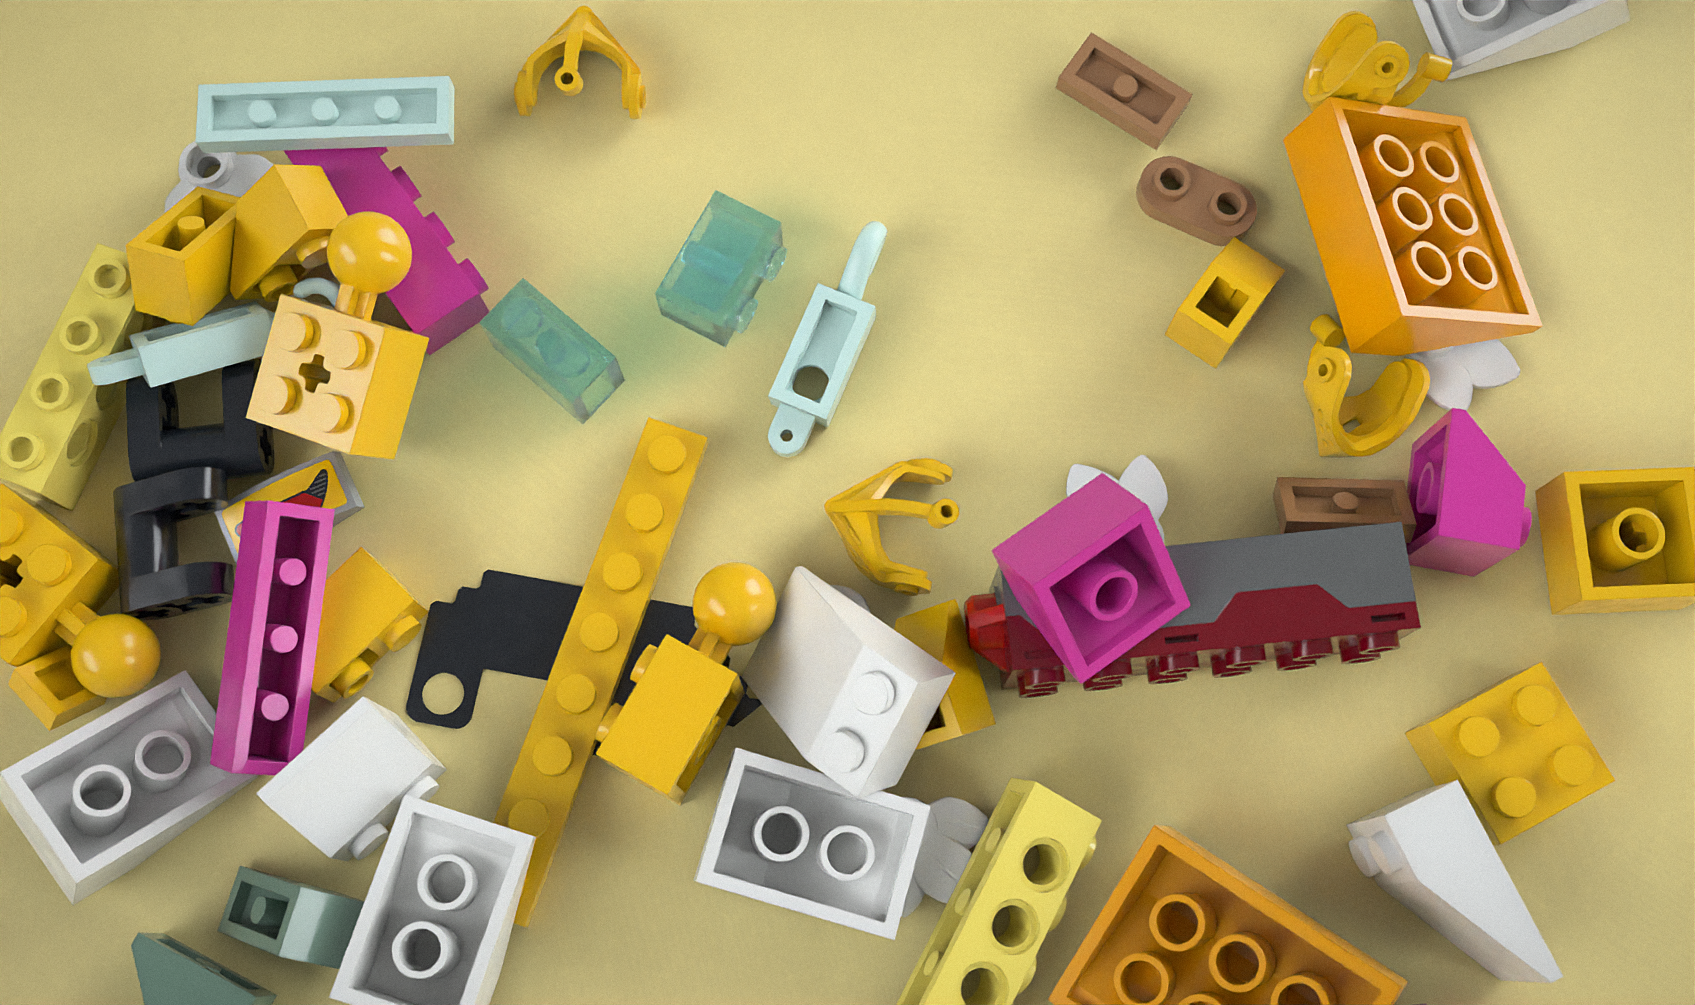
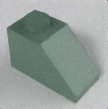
(290, 917)
(181, 976)

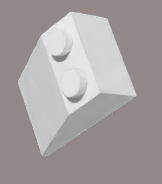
(1503, 32)
(844, 685)
(120, 786)
(812, 844)
(1446, 872)
(436, 911)

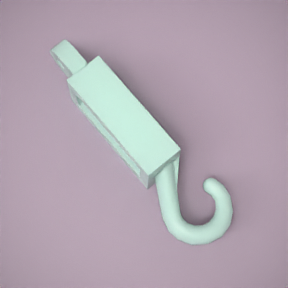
(827, 339)
(210, 344)

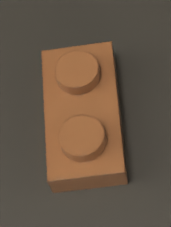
(1123, 91)
(1341, 503)

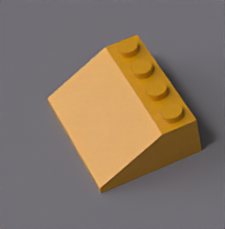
(1407, 229)
(1209, 935)

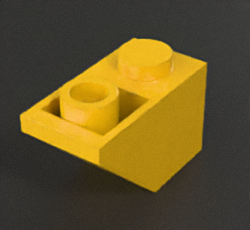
(282, 231)
(1223, 302)
(359, 623)
(944, 636)

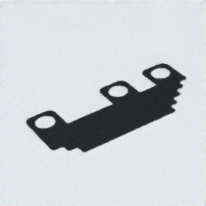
(517, 629)

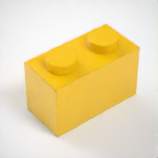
(185, 257)

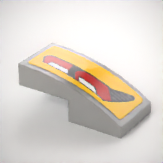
(315, 483)

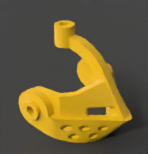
(578, 33)
(1359, 69)
(1381, 410)
(856, 521)

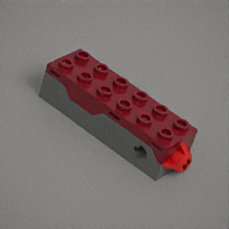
(1250, 605)

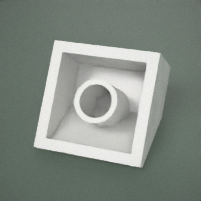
(353, 781)

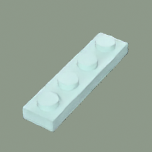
(325, 114)

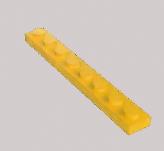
(598, 646)

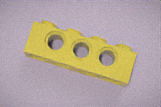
(61, 414)
(996, 879)

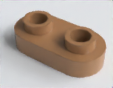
(1194, 205)

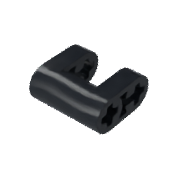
(160, 446)
(147, 544)

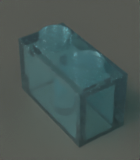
(722, 269)
(552, 350)

